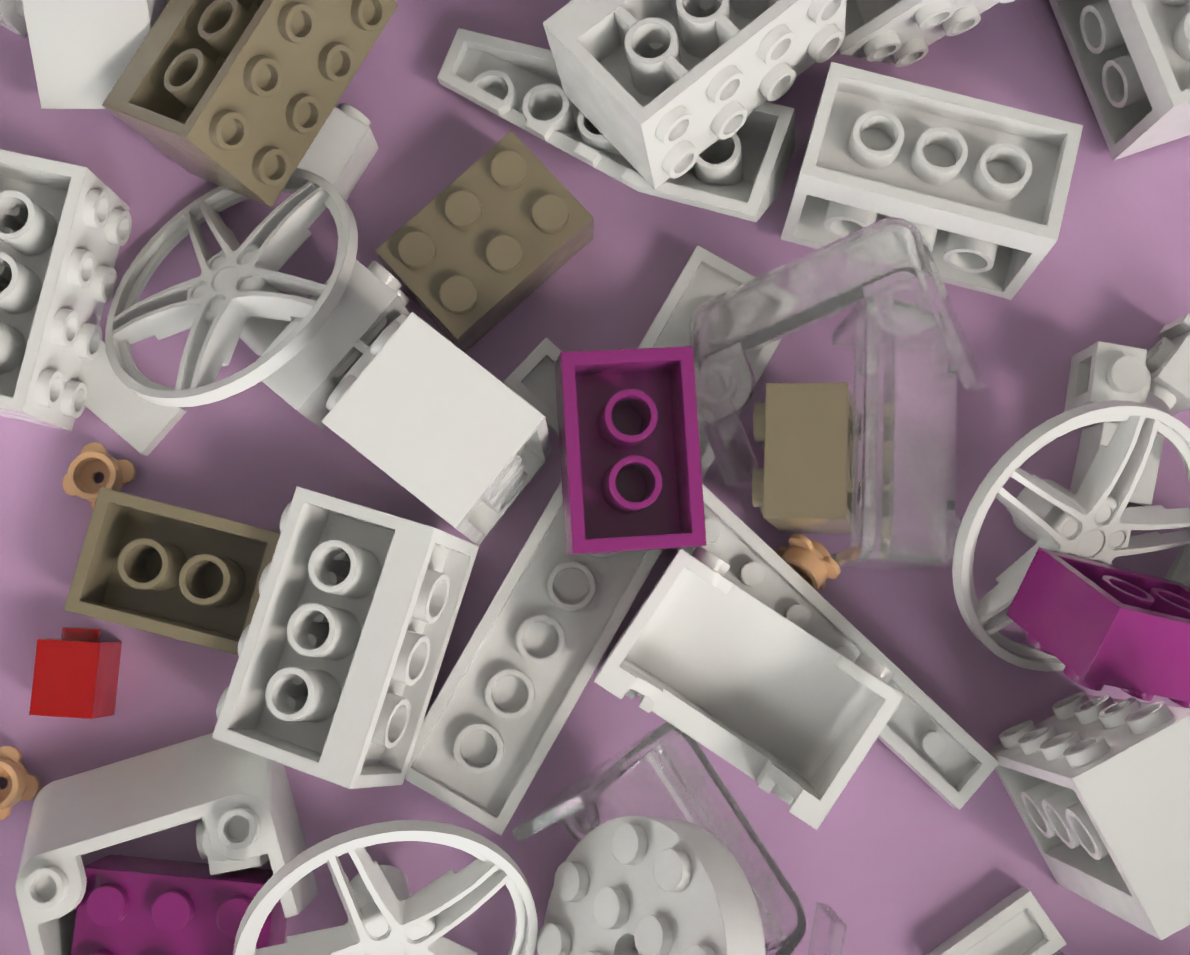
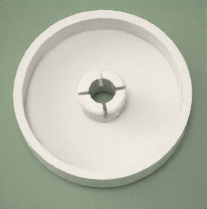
(651, 892)

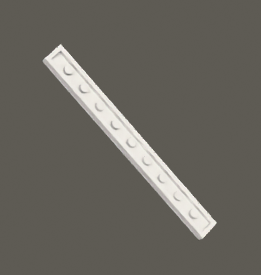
(918, 728)

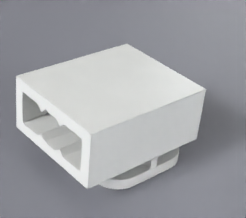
(84, 46)
(342, 343)

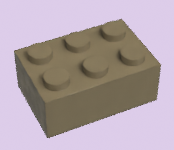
(487, 241)
(806, 457)
(170, 570)

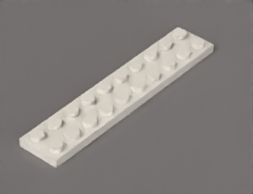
(547, 625)

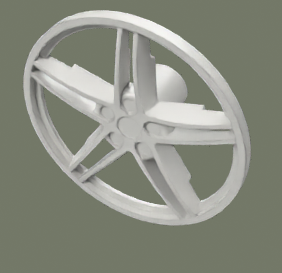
(232, 295)
(1081, 524)
(379, 899)

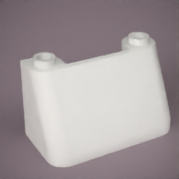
(751, 685)

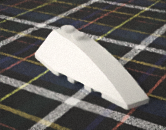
(524, 88)

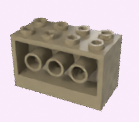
(244, 83)

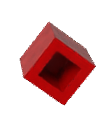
(75, 675)

